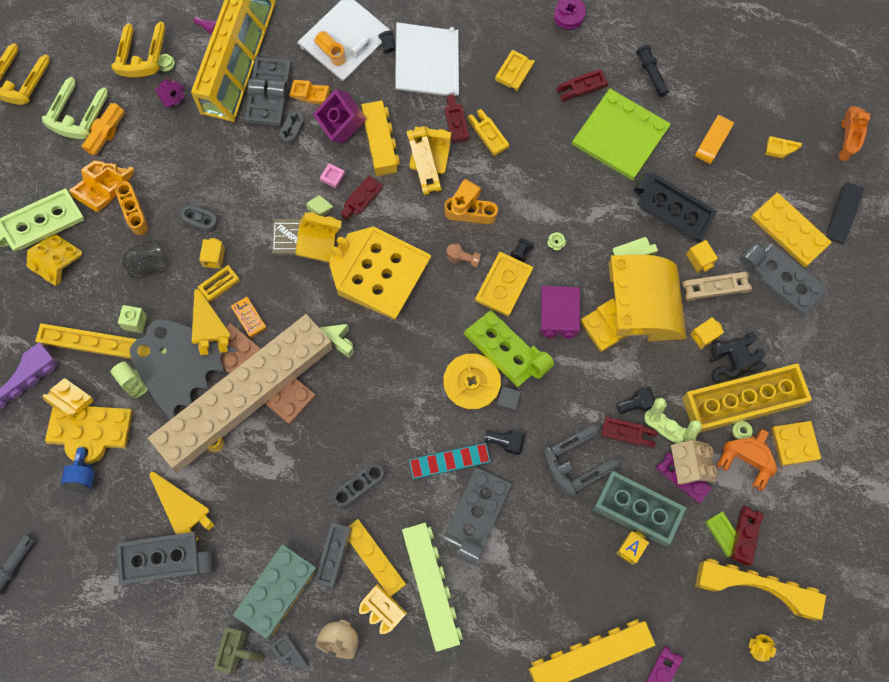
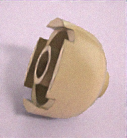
(338, 638)

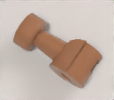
(455, 255)

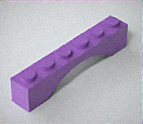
(33, 366)

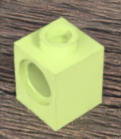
(132, 319)

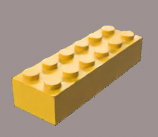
(747, 398)

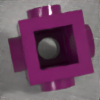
(168, 98)

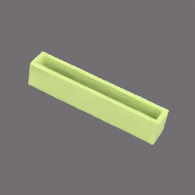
(431, 587)

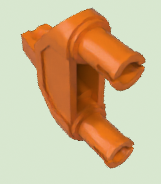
(855, 128)
(753, 452)

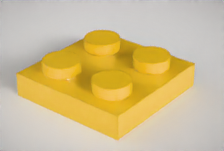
(796, 443)

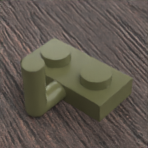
(231, 651)

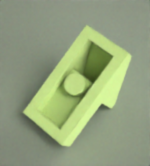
(335, 335)

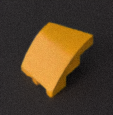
(99, 184)

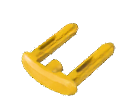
(138, 67)
(7, 91)

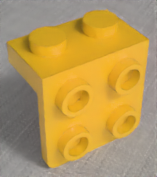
(440, 145)
(316, 236)
(51, 257)

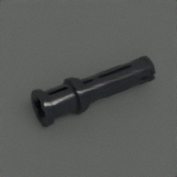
(649, 64)

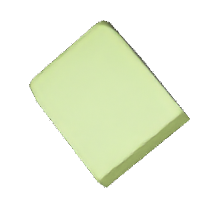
(319, 206)

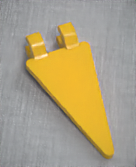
(207, 326)
(180, 508)

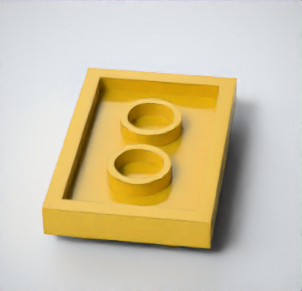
(504, 284)

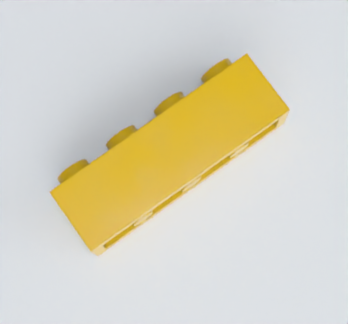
(379, 138)

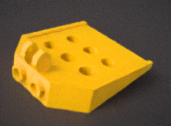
(356, 252)

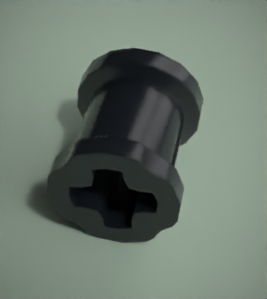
(387, 41)
(522, 250)

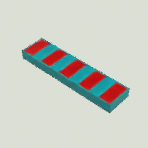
(449, 461)

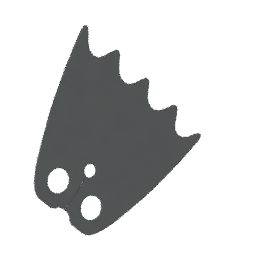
(177, 371)

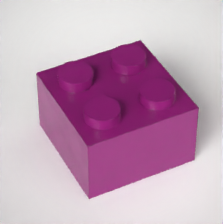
(339, 116)

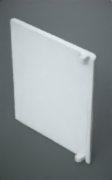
(353, 29)
(427, 60)

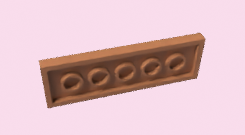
(286, 403)

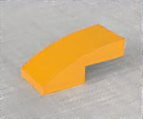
(309, 93)

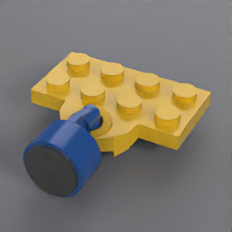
(86, 440)

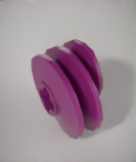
(569, 13)

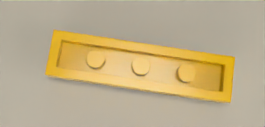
(375, 559)

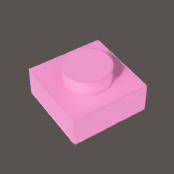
(332, 175)

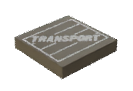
(284, 237)

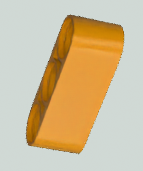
(714, 139)
(127, 201)
(478, 216)

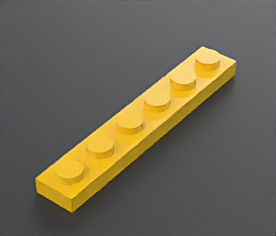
(88, 341)

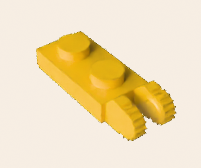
(489, 133)

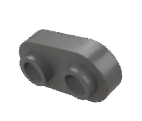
(200, 218)

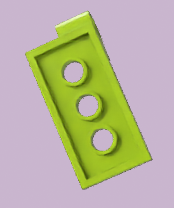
(533, 361)

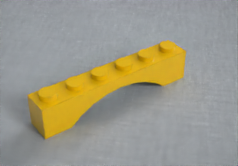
(802, 602)

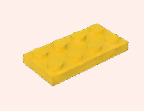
(791, 230)

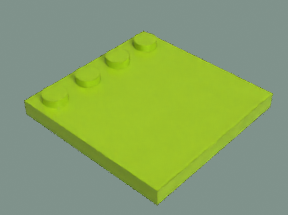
(621, 134)

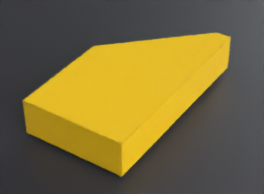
(780, 147)

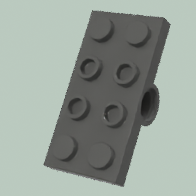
(267, 91)

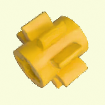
(762, 648)

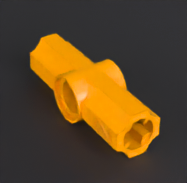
(103, 129)

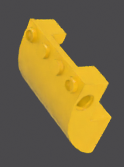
(647, 297)

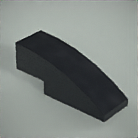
(844, 212)

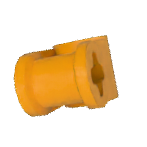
(465, 197)

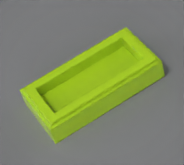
(722, 532)

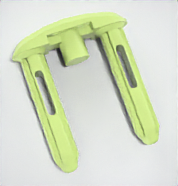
(67, 126)
(670, 428)

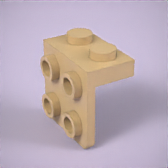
(694, 462)

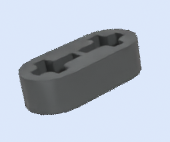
(288, 126)

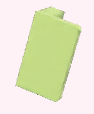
(636, 247)

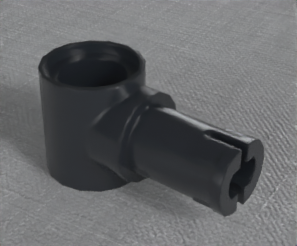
(641, 400)
(511, 441)

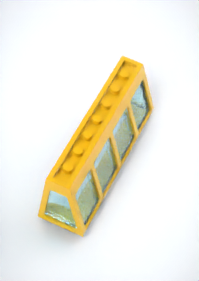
(231, 57)

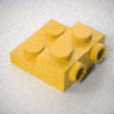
(601, 326)

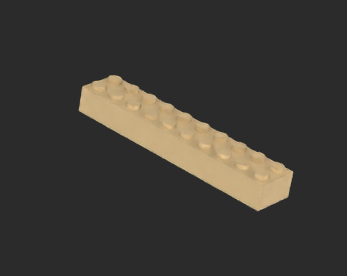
(240, 393)

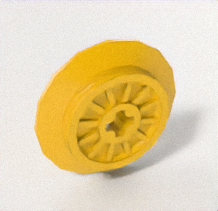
(467, 368)

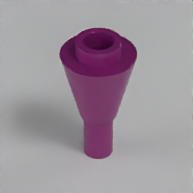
(207, 25)

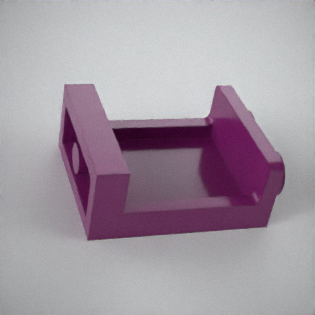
(560, 311)

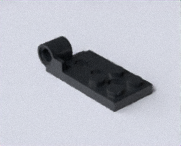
(652, 185)

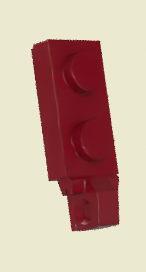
(456, 120)
(361, 197)

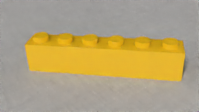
(594, 655)

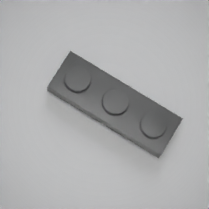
(333, 555)

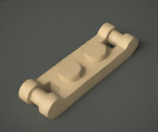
(717, 286)

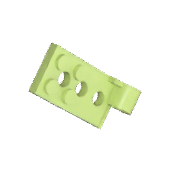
(36, 232)

